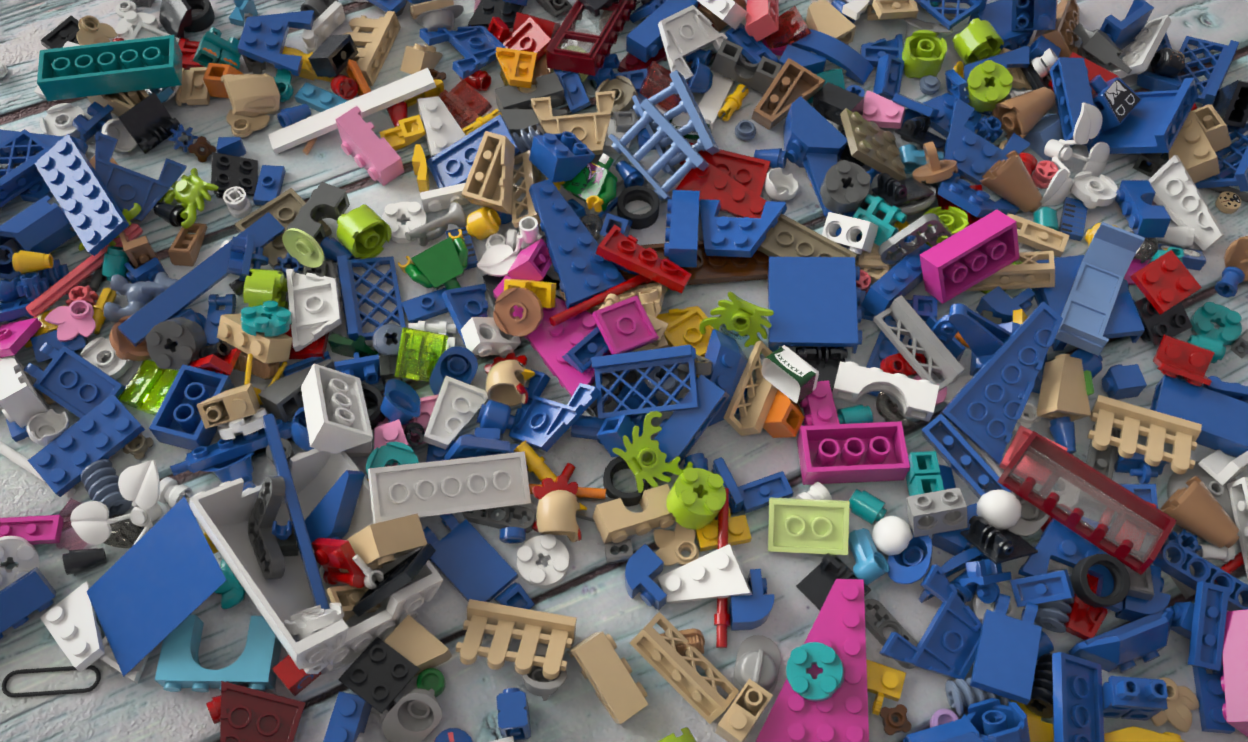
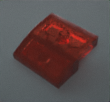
(791, 29)
(656, 81)
(464, 103)

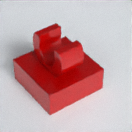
(499, 29)

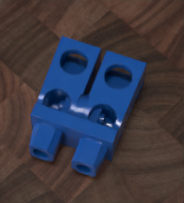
(1133, 698)

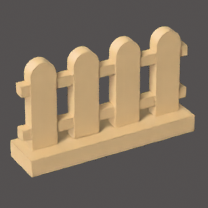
(376, 43)
(1156, 426)
(517, 623)

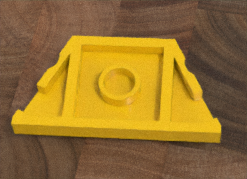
(684, 328)

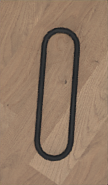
(55, 692)

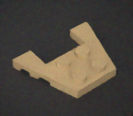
(587, 127)

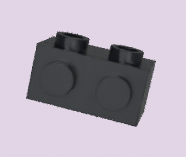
(333, 55)
(833, 100)

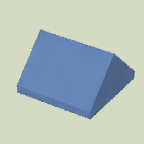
(1045, 130)

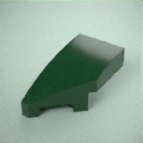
(347, 347)

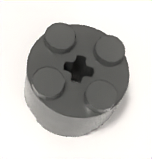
(852, 178)
(163, 345)

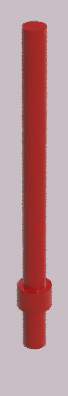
(598, 299)
(722, 618)

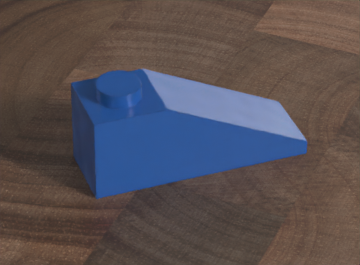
(335, 511)

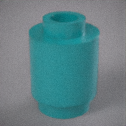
(1047, 217)
(114, 262)
(1210, 344)
(855, 414)
(867, 506)

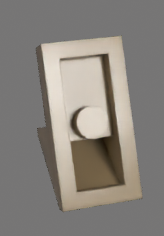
(348, 598)

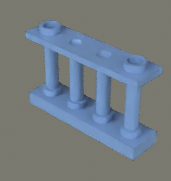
(686, 105)
(679, 144)

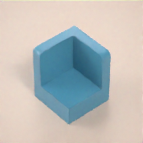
(241, 8)

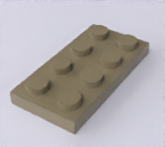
(796, 240)

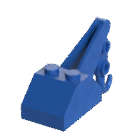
(813, 144)
(980, 335)

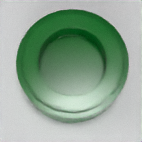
(432, 679)

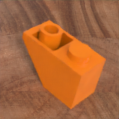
(212, 78)
(783, 417)

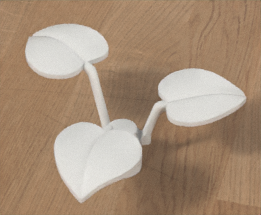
(1086, 128)
(500, 257)
(136, 484)

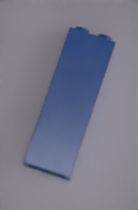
(1221, 416)

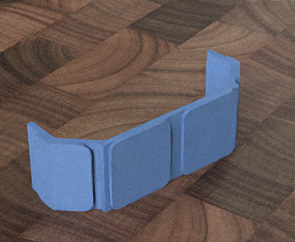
(1097, 288)

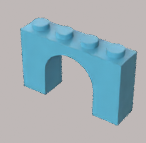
(181, 668)

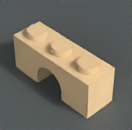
(263, 348)
(618, 523)

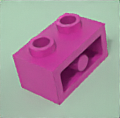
(531, 262)
(819, 406)

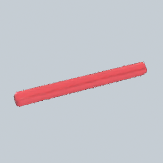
(76, 276)

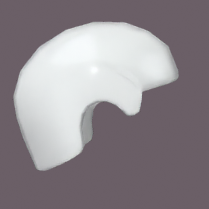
(115, 129)
(781, 186)
(47, 426)
(999, 509)
(891, 535)

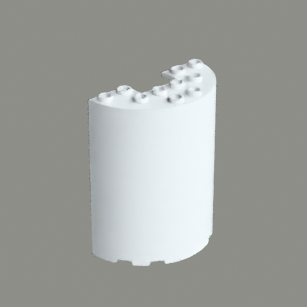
(225, 519)

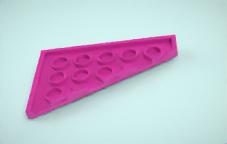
(557, 340)
(846, 712)

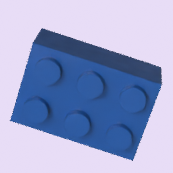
(178, 416)

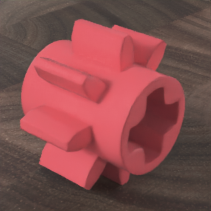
(82, 293)

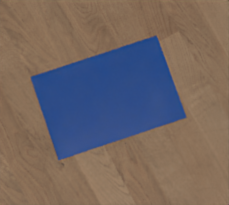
(155, 586)

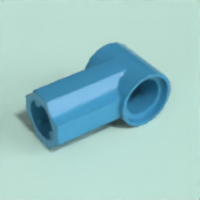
(914, 158)
(869, 562)

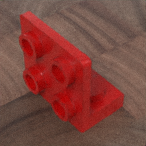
(1184, 359)

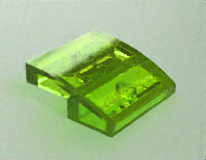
(419, 354)
(148, 387)

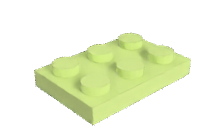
(808, 526)

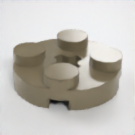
(624, 87)

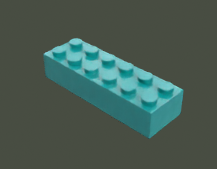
(110, 67)

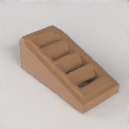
(186, 246)

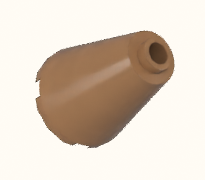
(1024, 111)
(1013, 183)
(1201, 514)

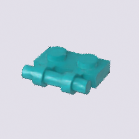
(885, 228)

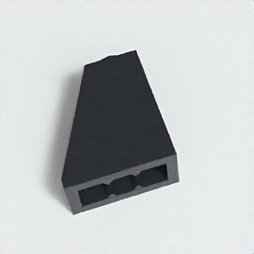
(1232, 103)

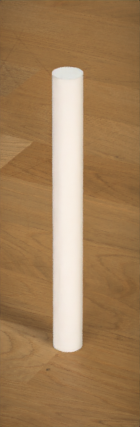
(22, 461)

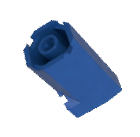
(34, 229)
(984, 723)

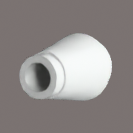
(1178, 236)

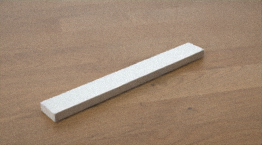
(715, 97)
(367, 103)

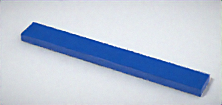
(195, 282)
(295, 513)

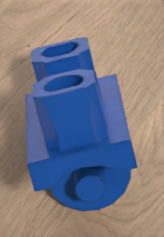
(611, 62)
(100, 116)
(245, 246)
(365, 368)
(1138, 467)
(986, 575)

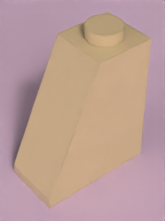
(828, 20)
(1063, 389)
(418, 645)

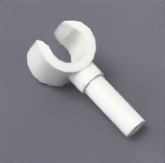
(368, 572)

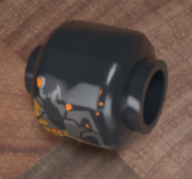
(1168, 62)

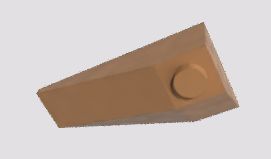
(1063, 34)

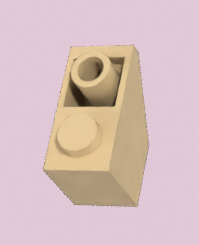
(419, 58)
(229, 406)
(743, 712)

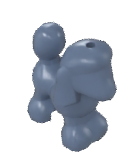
(137, 294)

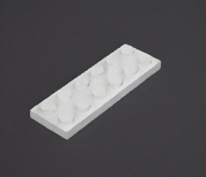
(448, 486)

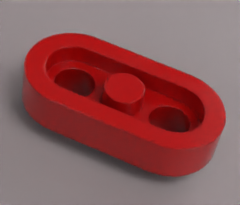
(903, 366)

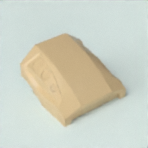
(252, 94)
(650, 296)

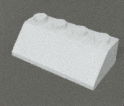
(335, 410)

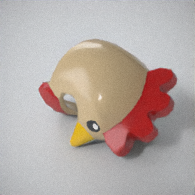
(507, 379)
(558, 508)

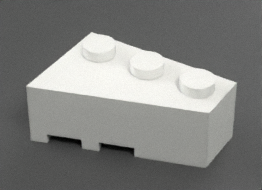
(17, 394)

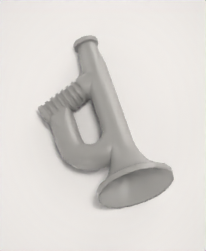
(439, 226)

